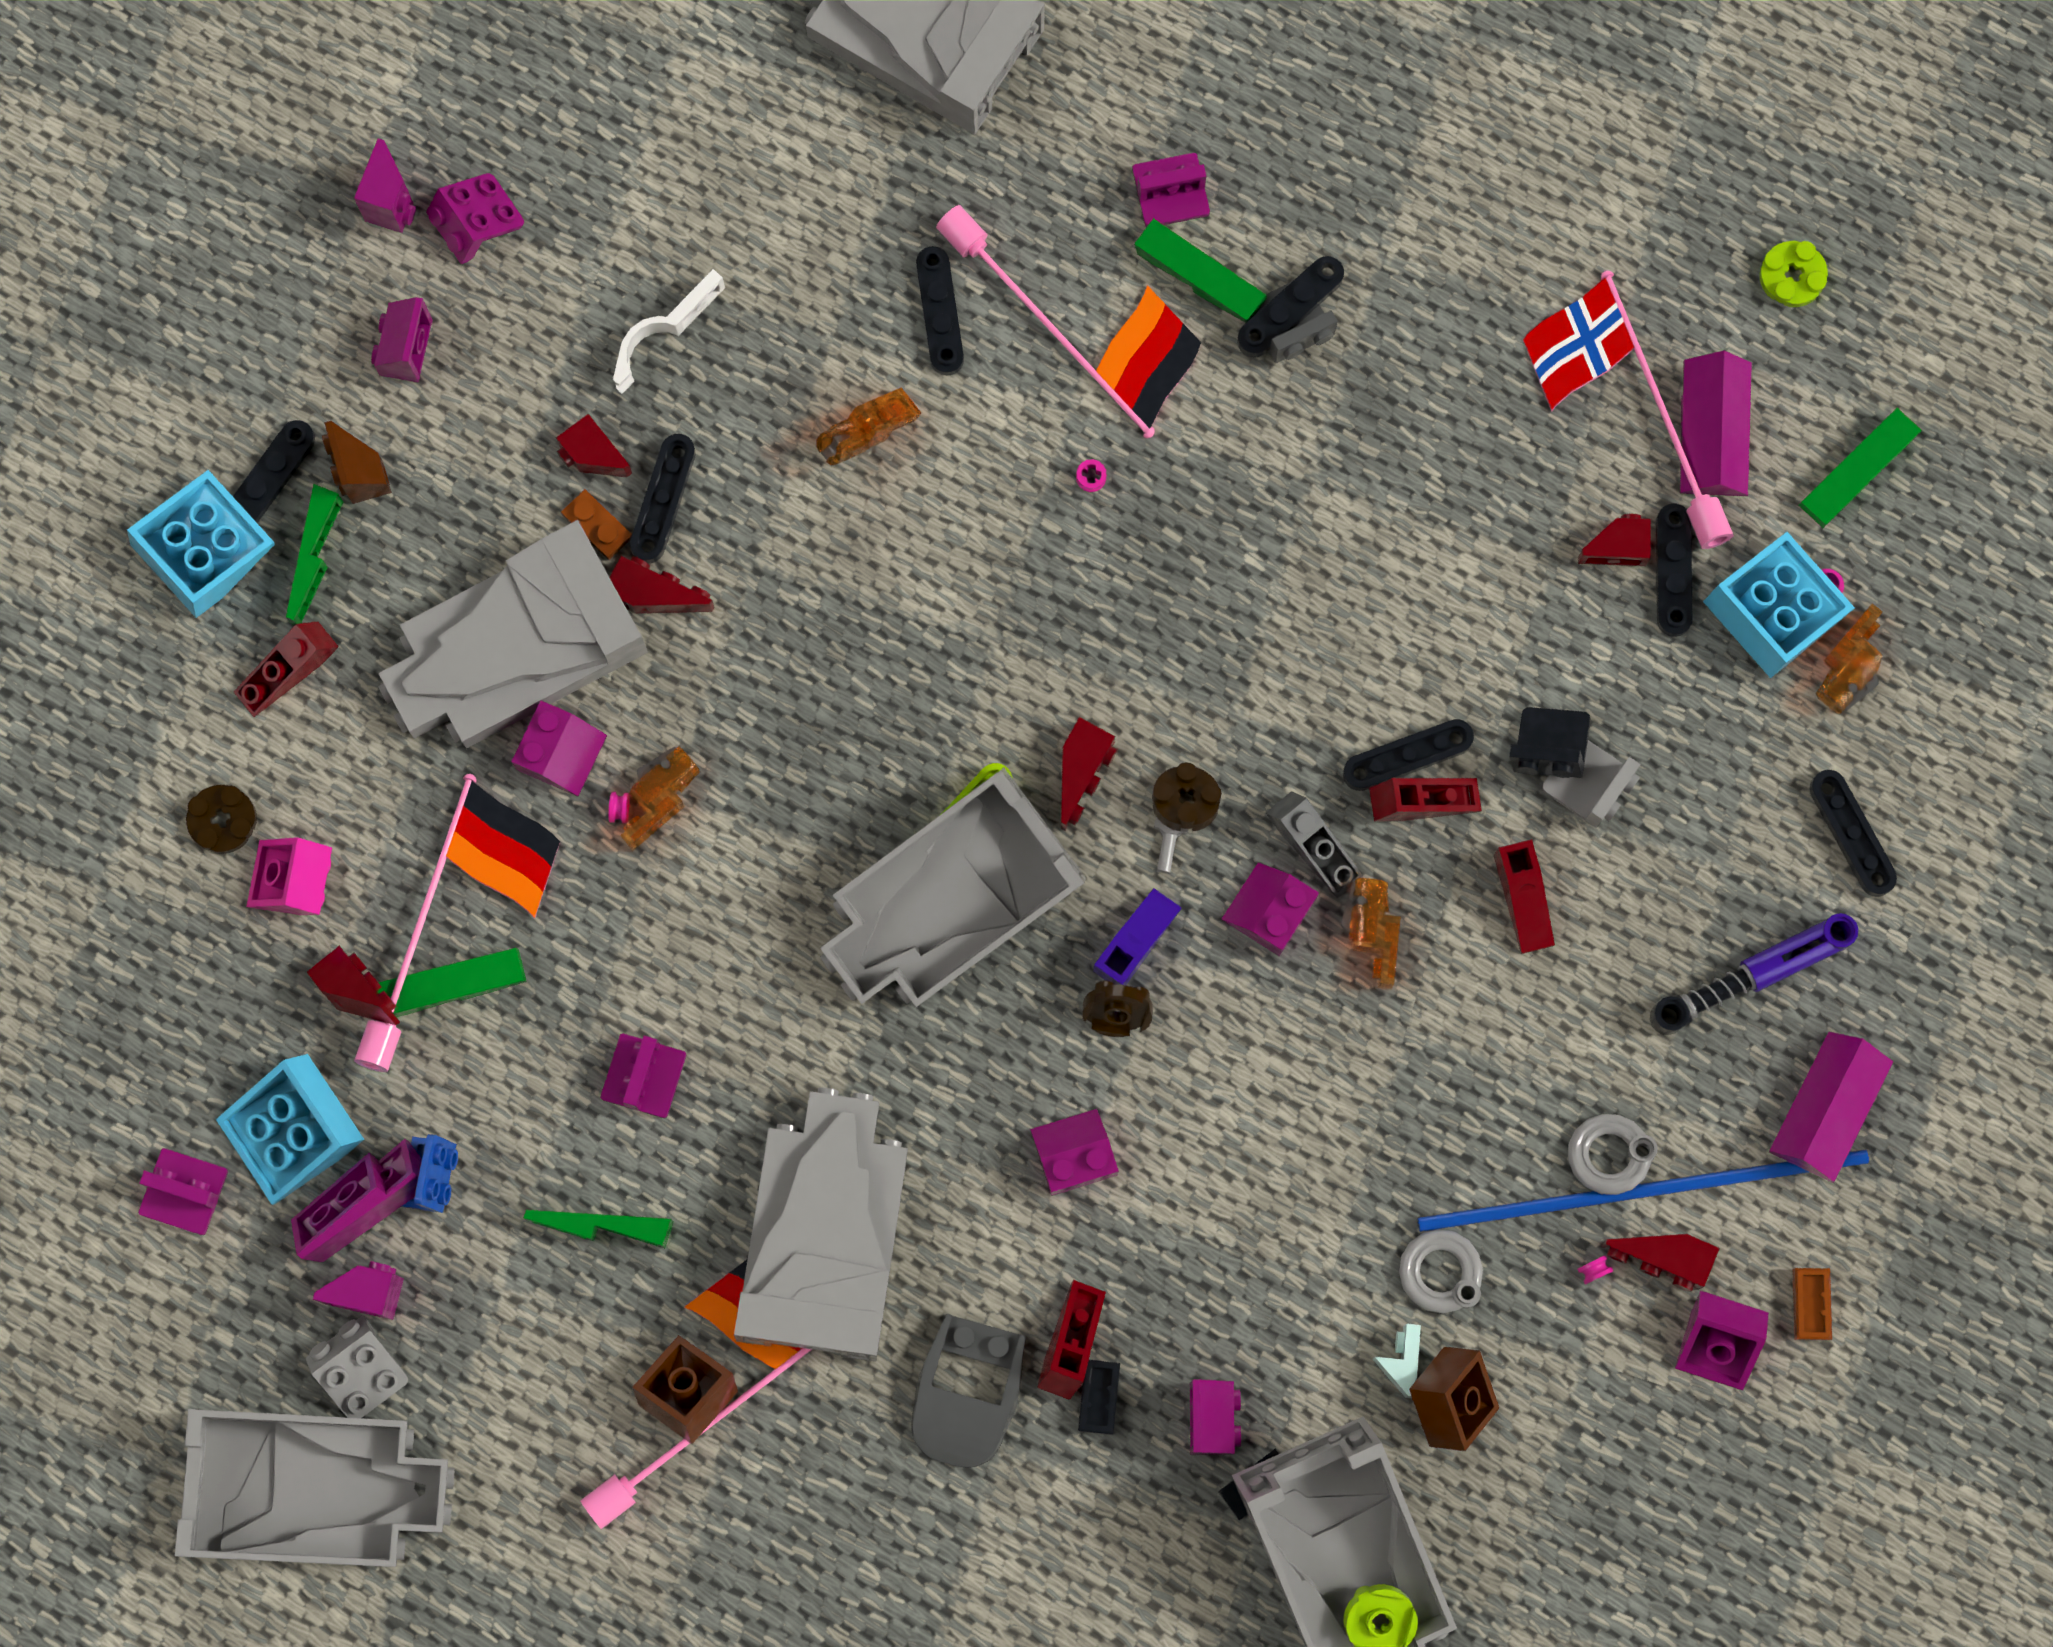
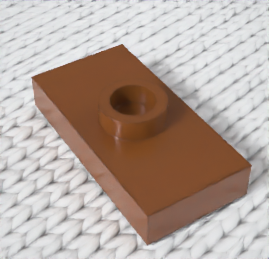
(1812, 1304)

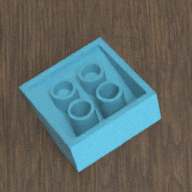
(200, 542)
(1778, 604)
(289, 1127)

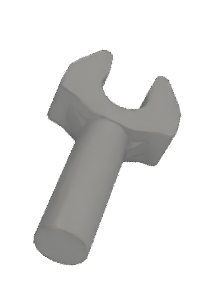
(1167, 845)

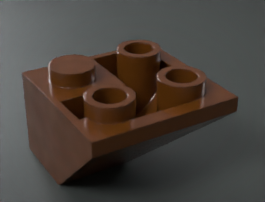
(357, 467)

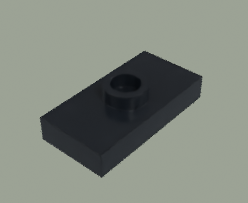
(1099, 1397)

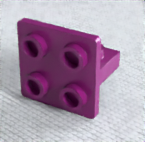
(1171, 189)
(643, 1075)
(182, 1191)

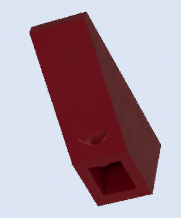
(655, 593)
(285, 666)
(1082, 756)
(1525, 895)
(349, 989)
(1681, 1255)

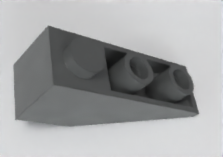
(1314, 842)

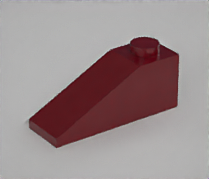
(1424, 798)
(1072, 1341)

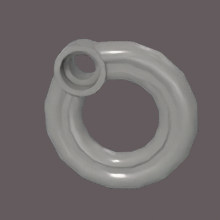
(1615, 1125)
(1441, 1301)

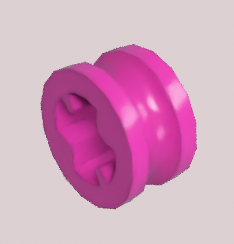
(1082, 480)
(619, 807)
(1595, 1269)

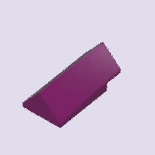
(1716, 423)
(1832, 1105)
(356, 1202)

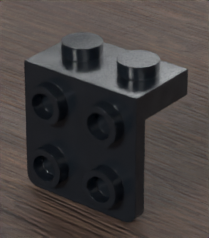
(1551, 743)

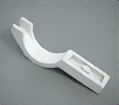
(674, 323)

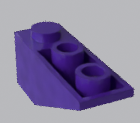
(1136, 938)

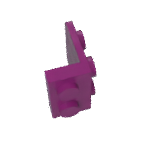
(472, 213)

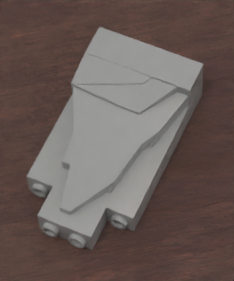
(932, 50)
(512, 641)
(949, 895)
(823, 1231)
(305, 1489)
(1340, 1524)

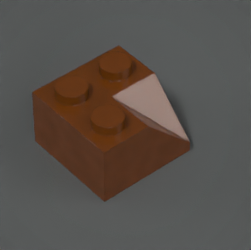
(685, 1389)
(1454, 1398)

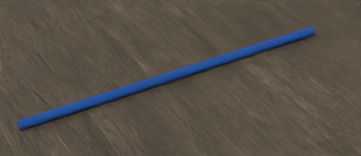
(1640, 1191)

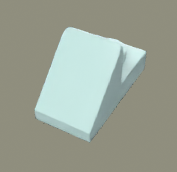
(1403, 1371)

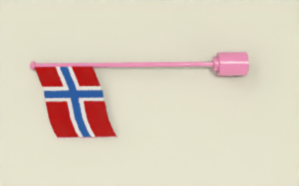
(1586, 344)

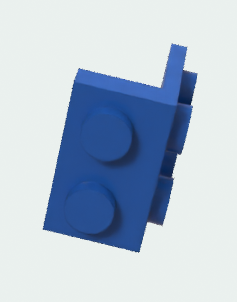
(433, 1186)

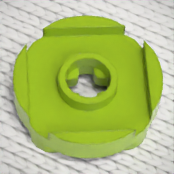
(1801, 256)
(1376, 1600)

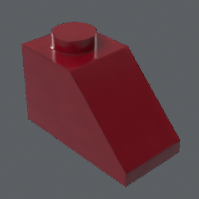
(591, 450)
(1621, 543)

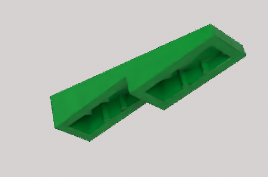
(1200, 271)
(1860, 467)
(310, 569)
(457, 981)
(584, 1225)

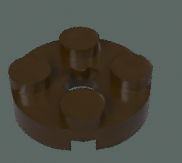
(1189, 780)
(238, 828)
(1132, 1004)

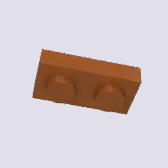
(598, 524)

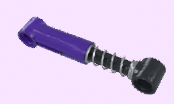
(1758, 972)

